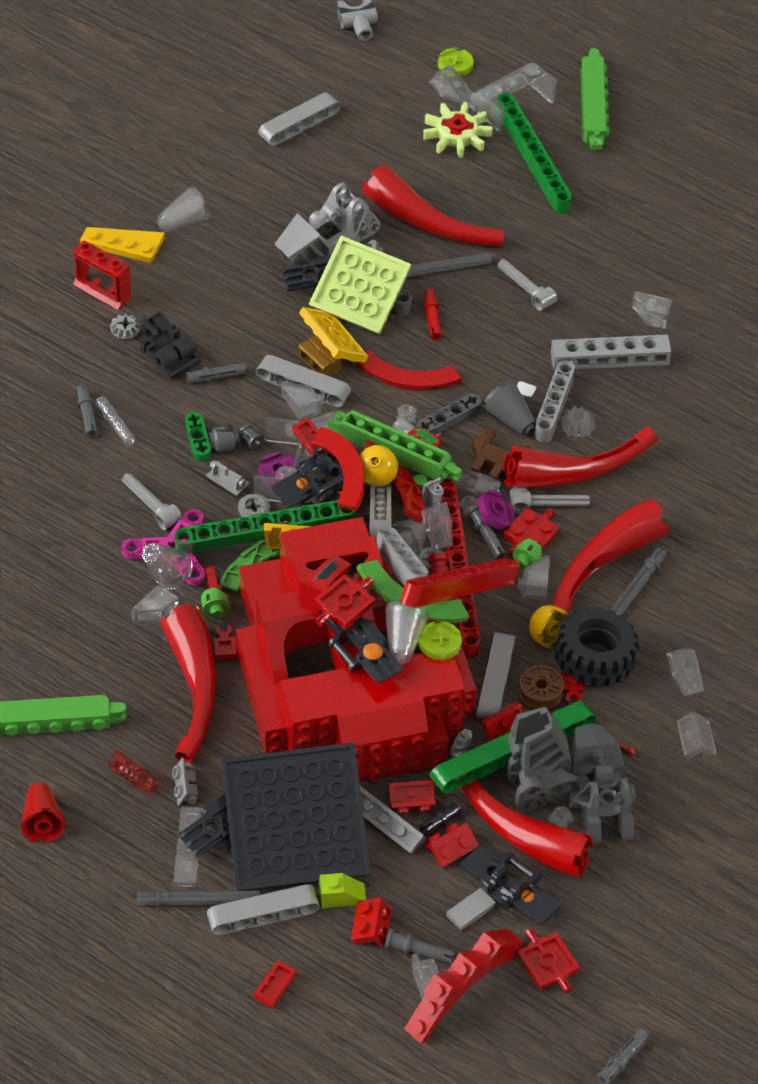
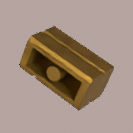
(318, 357)

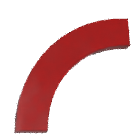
(409, 379)
(351, 465)
(408, 489)

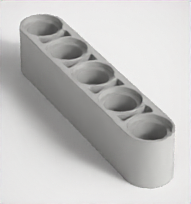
(299, 119)
(279, 370)
(554, 401)
(399, 555)
(496, 675)
(263, 909)

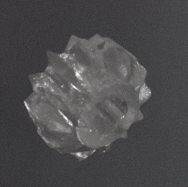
(578, 422)

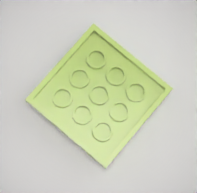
(360, 285)

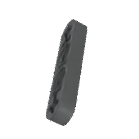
(429, 422)

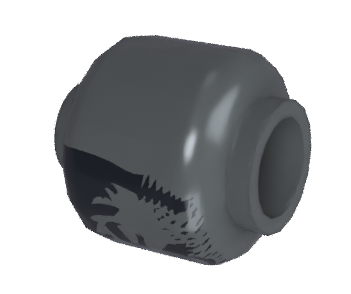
(223, 438)

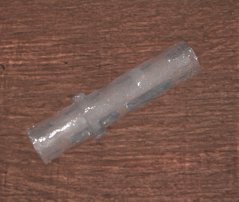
(111, 415)

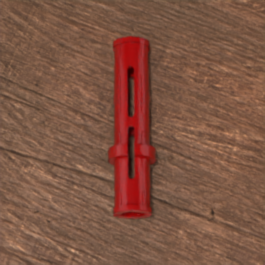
(431, 308)

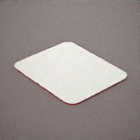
(526, 389)

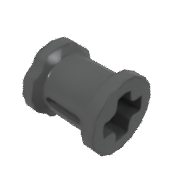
(251, 436)

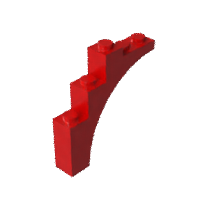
(469, 967)

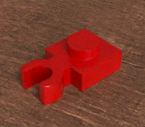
(211, 578)
(224, 644)
(572, 688)

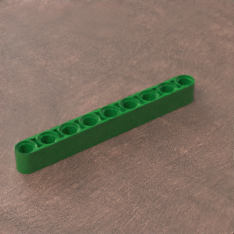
(535, 154)
(254, 523)
(497, 752)

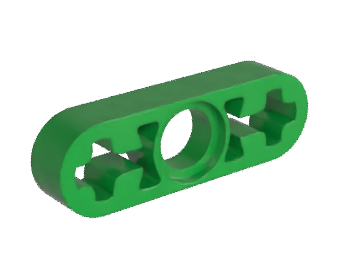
(196, 443)

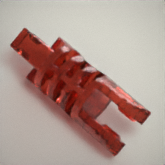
(132, 772)

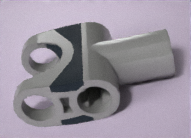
(358, 17)

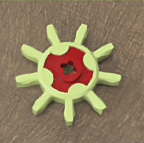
(457, 129)

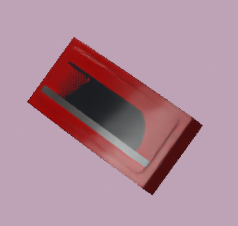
(328, 573)

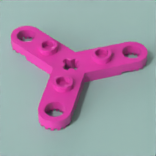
(169, 541)

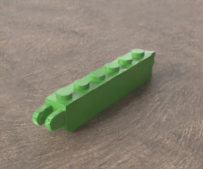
(593, 100)
(408, 450)
(59, 714)

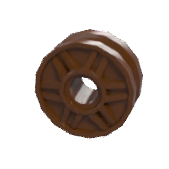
(540, 688)

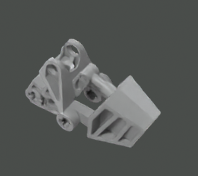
(350, 214)

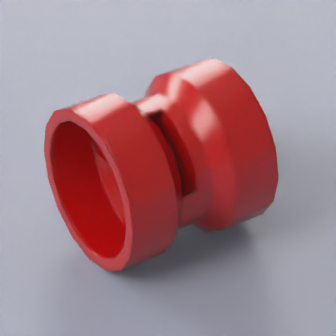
(438, 562)

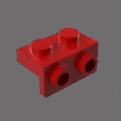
(501, 721)
(411, 796)
(452, 844)
(371, 921)

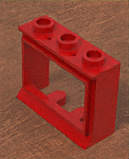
(88, 254)

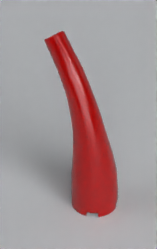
(404, 203)
(545, 469)
(624, 534)
(193, 649)
(542, 841)

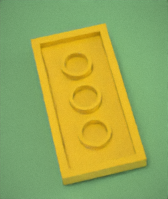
(333, 335)

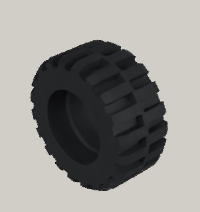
(602, 628)

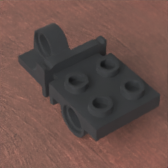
(167, 347)

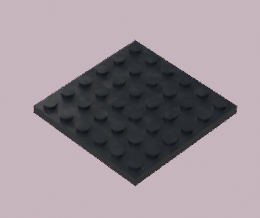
(295, 816)

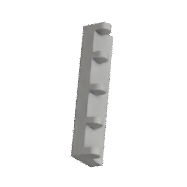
(391, 823)

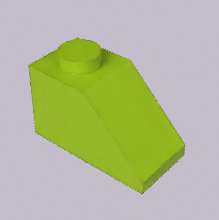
(340, 890)

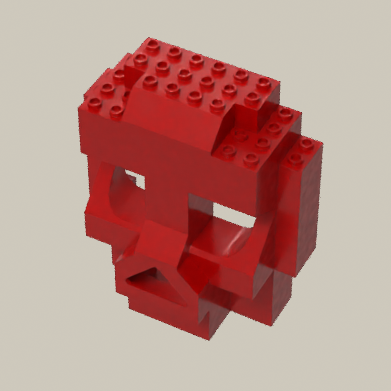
(393, 724)

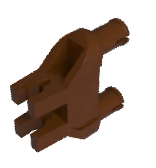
(489, 457)

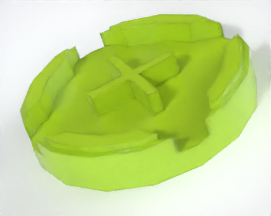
(460, 60)
(440, 640)

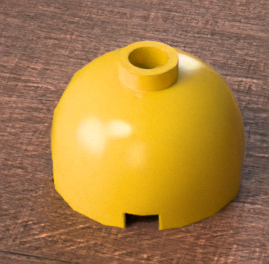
(384, 470)
(545, 624)

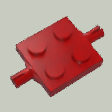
(531, 526)
(344, 601)
(548, 961)

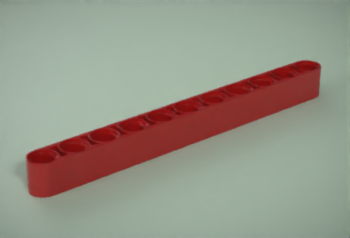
(458, 559)
(459, 582)

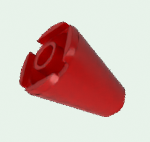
(41, 815)

